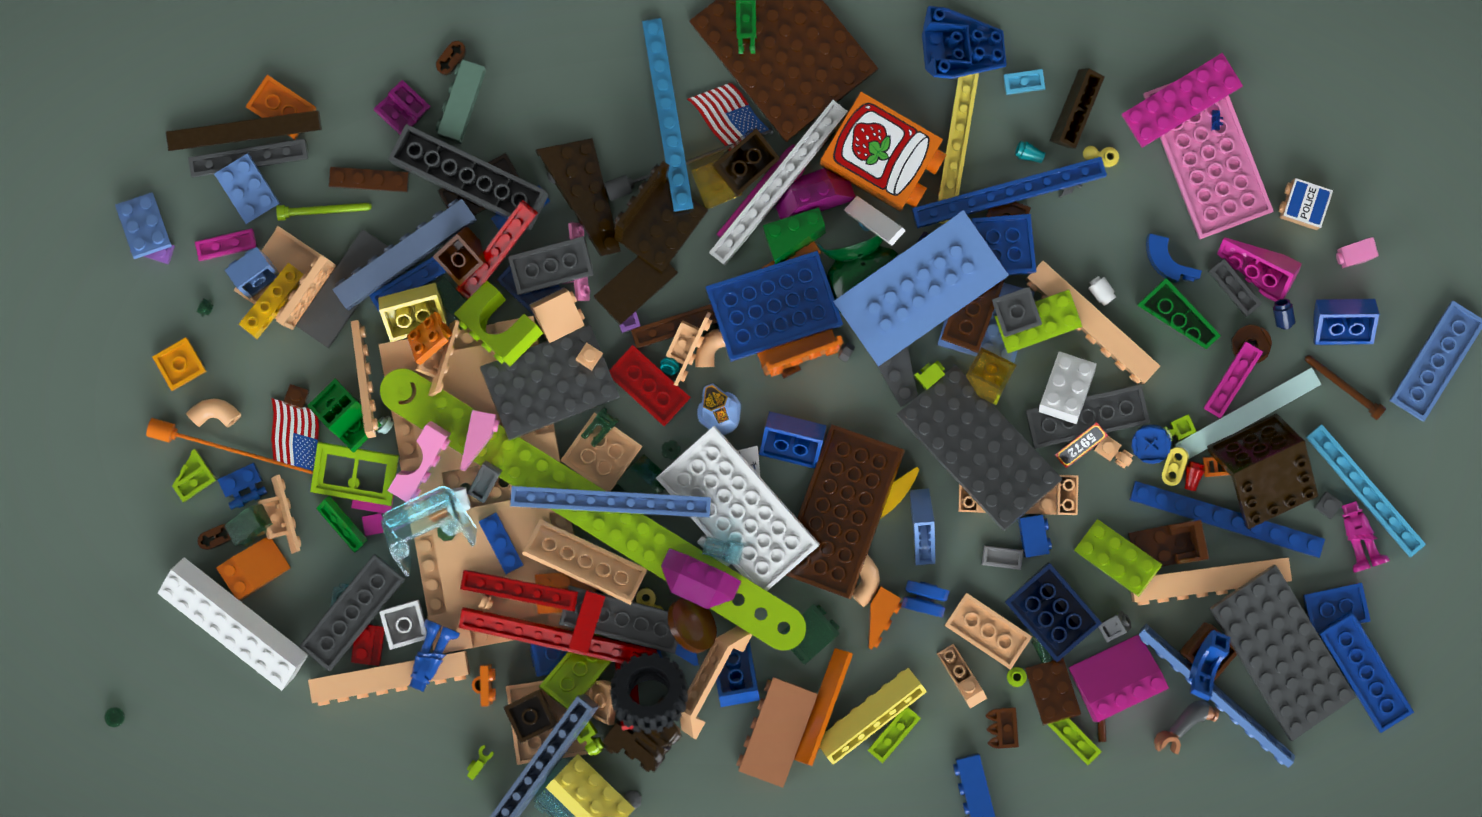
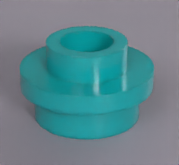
(669, 366)

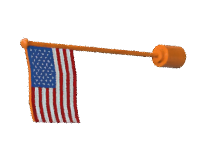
(293, 437)

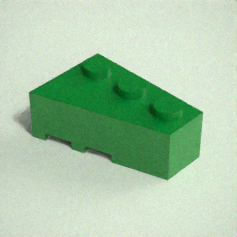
(793, 233)

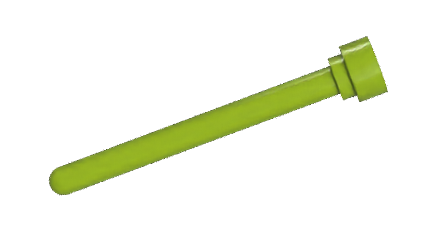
(285, 212)

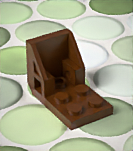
(1173, 543)

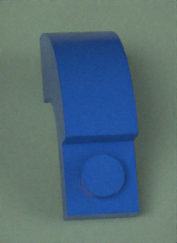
(1164, 265)
(1206, 663)

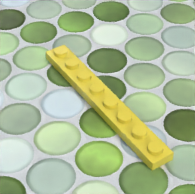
(958, 137)

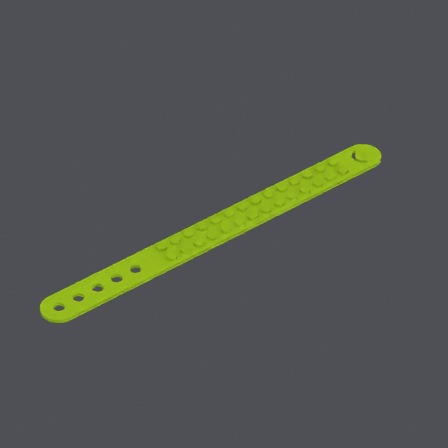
(627, 533)

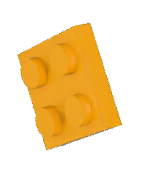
(179, 364)

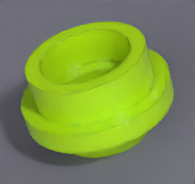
(1010, 674)

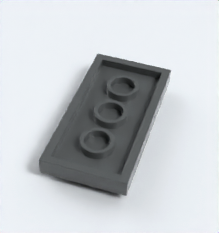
(551, 265)

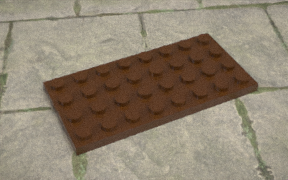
(845, 508)

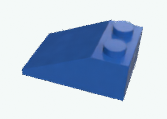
(738, 679)

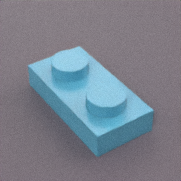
(1024, 82)

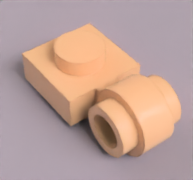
(1109, 448)

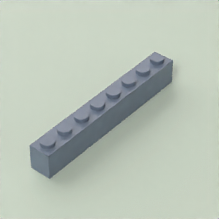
(404, 254)
(547, 757)

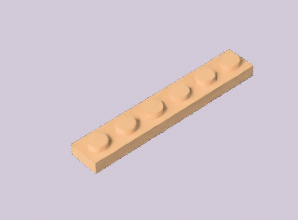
(365, 385)

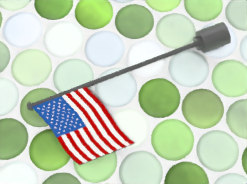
(726, 116)

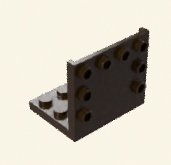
(652, 226)
(1267, 469)

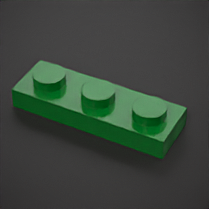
(342, 524)

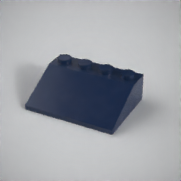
(1053, 612)

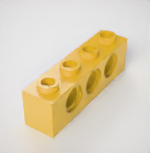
(271, 301)

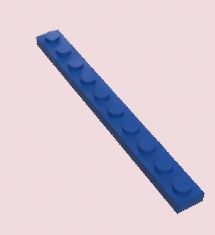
(1009, 192)
(1226, 519)

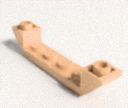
(707, 675)

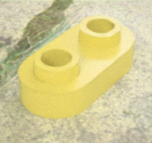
(1174, 465)

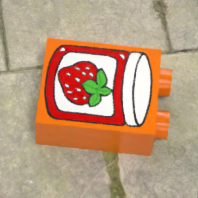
(883, 153)

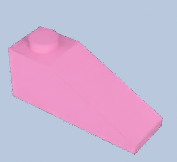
(1357, 253)
(479, 433)

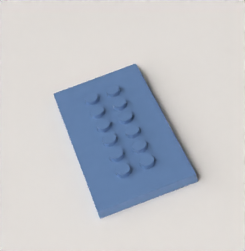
(921, 288)

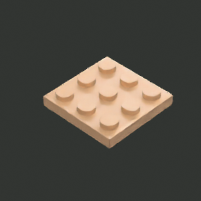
(606, 461)

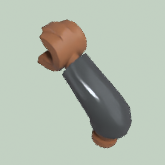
(1194, 713)

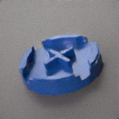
(1151, 444)

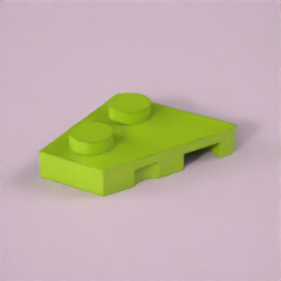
(193, 477)

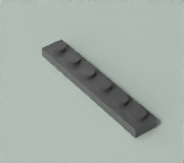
(261, 155)

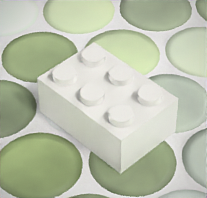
(1067, 387)

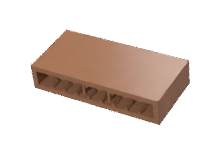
(776, 731)

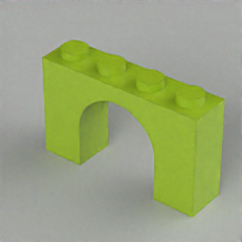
(506, 345)

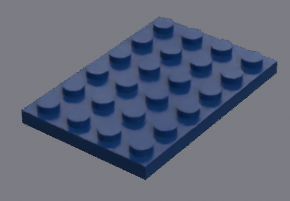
(774, 306)

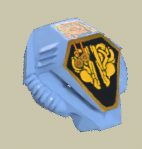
(719, 409)

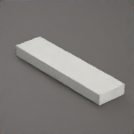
(874, 220)

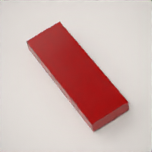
(586, 622)

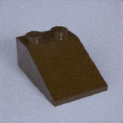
(745, 161)

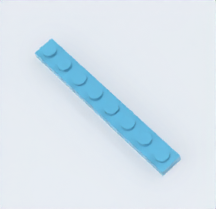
(1365, 490)

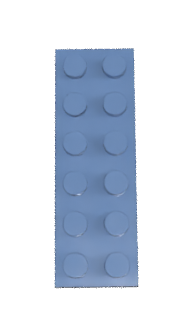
(1437, 361)

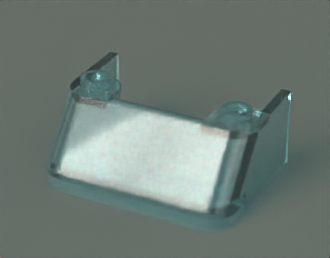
(421, 515)

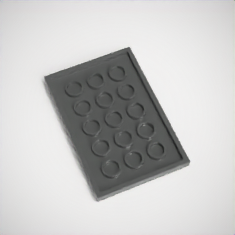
(548, 384)

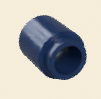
(1284, 314)

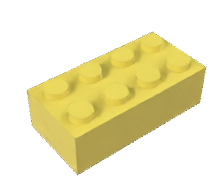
(587, 792)

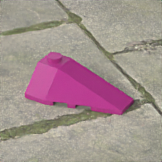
(1264, 268)

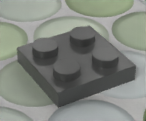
(1017, 312)

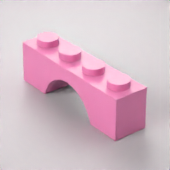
(431, 441)

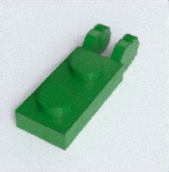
(746, 23)

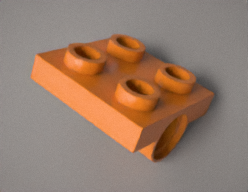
(428, 337)
(486, 691)

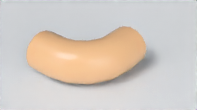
(708, 348)
(214, 409)
(868, 582)

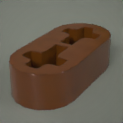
(446, 55)
(217, 541)

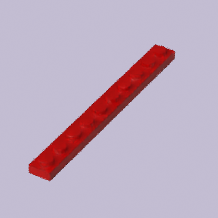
(546, 635)

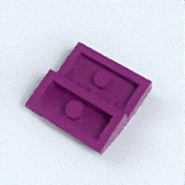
(402, 107)

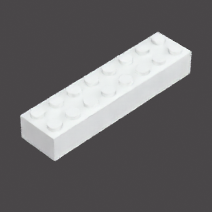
(232, 623)

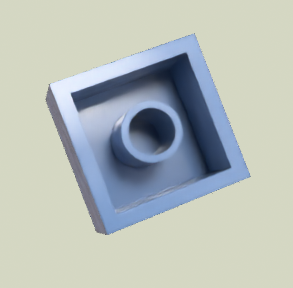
(252, 272)

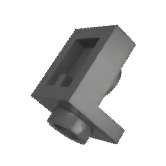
(1115, 626)

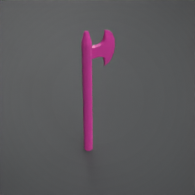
(729, 222)

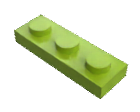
(893, 734)
(1076, 740)

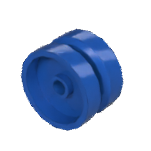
(925, 597)

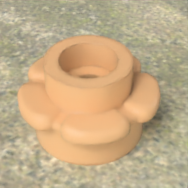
(485, 603)

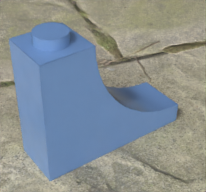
(923, 526)

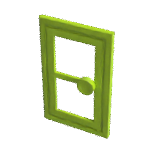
(351, 492)

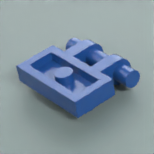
(239, 480)

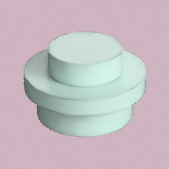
(386, 423)

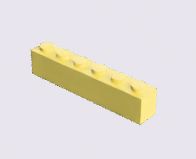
(871, 715)

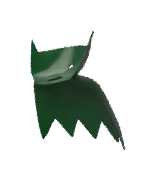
(847, 268)

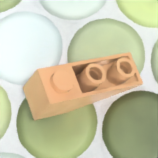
(962, 676)

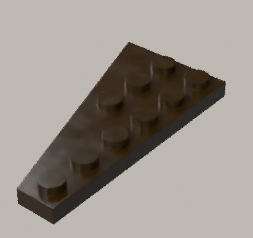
(582, 186)

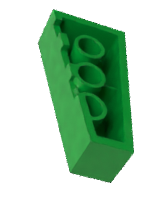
(1177, 312)

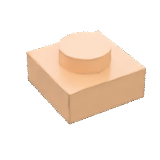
(589, 356)

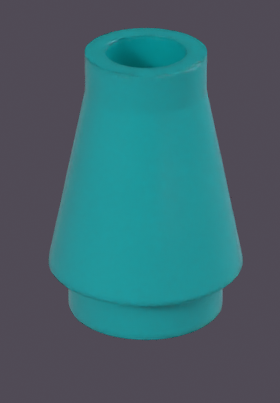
(1029, 152)

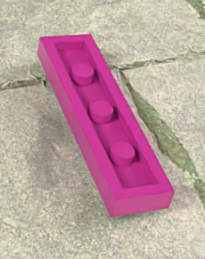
(1233, 379)

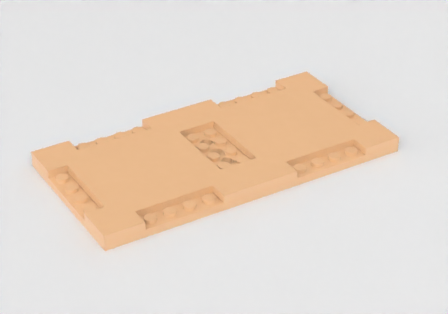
(444, 561)

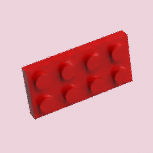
(648, 385)

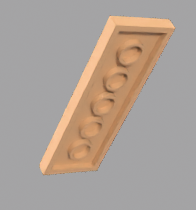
(585, 561)

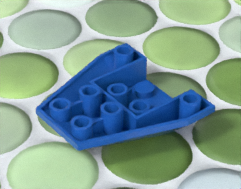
(960, 45)

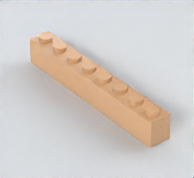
(1097, 326)
(1207, 580)
(381, 679)

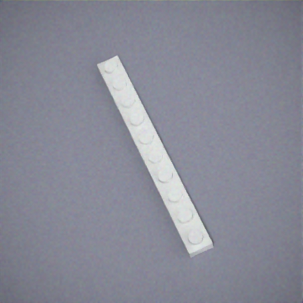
(779, 182)

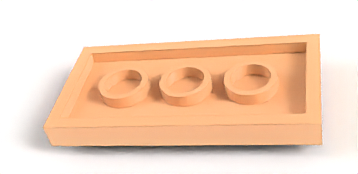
(988, 630)

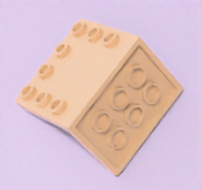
(286, 248)

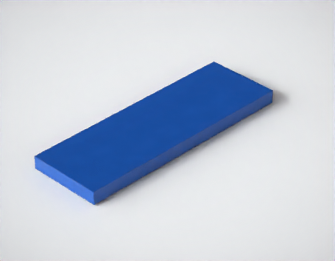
(1365, 672)

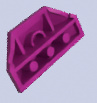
(815, 190)
(698, 580)

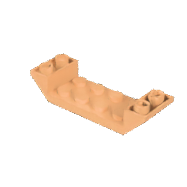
(1059, 501)

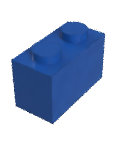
(1034, 535)

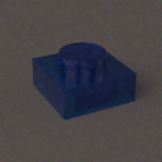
(1216, 120)

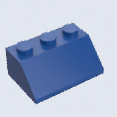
(1345, 321)
(792, 440)

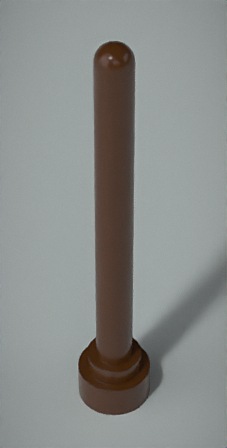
(1375, 409)

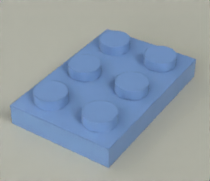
(247, 188)
(143, 225)

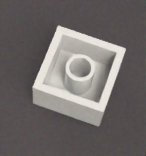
(403, 624)

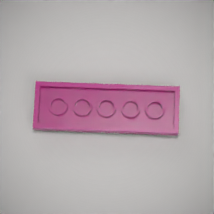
(1182, 100)

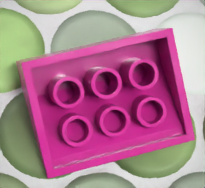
(1118, 678)

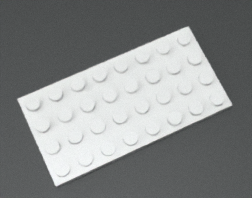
(740, 508)

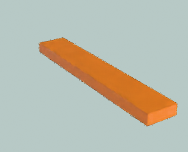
(823, 706)

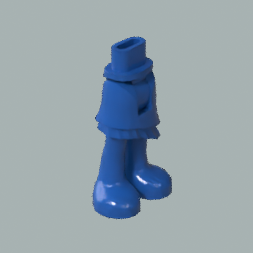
(427, 663)

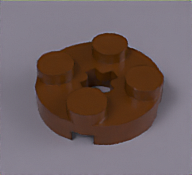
(1253, 333)

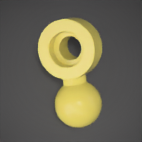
(1092, 152)
(651, 602)

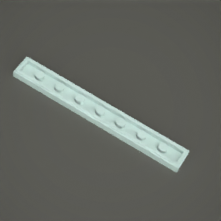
(1250, 412)

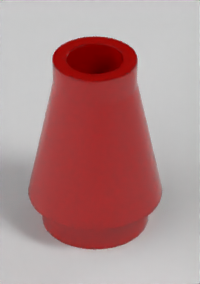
(1194, 473)

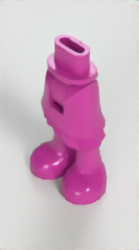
(1359, 529)

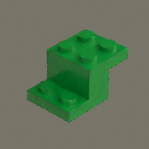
(341, 414)

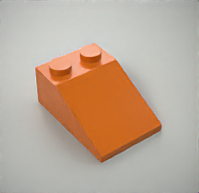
(253, 568)

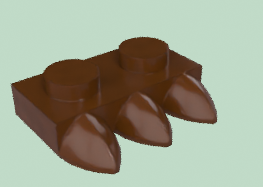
(1004, 728)

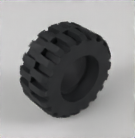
(642, 669)

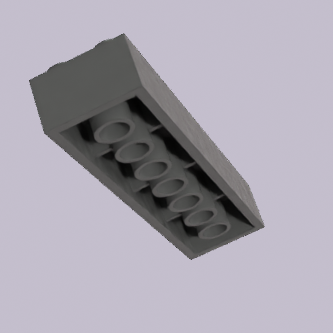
(464, 174)

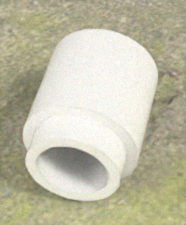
(1102, 290)

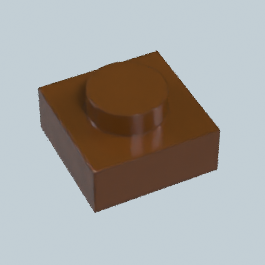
(296, 397)

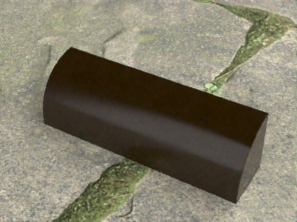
(1077, 108)

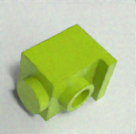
(930, 374)

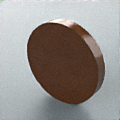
(692, 625)

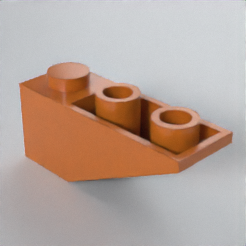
(881, 610)

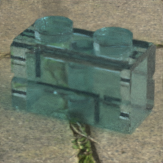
(551, 805)

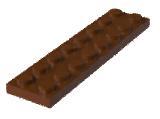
(969, 324)

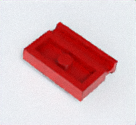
(369, 646)

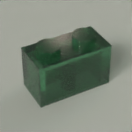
(248, 525)

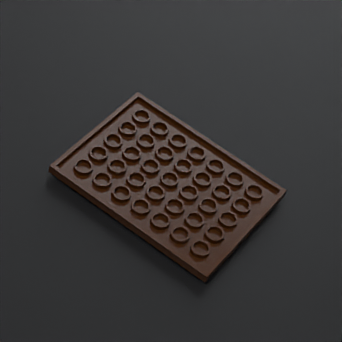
(798, 60)

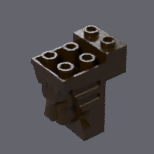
(645, 747)

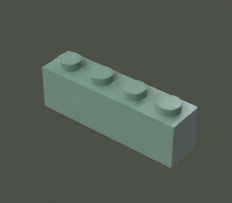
(461, 101)

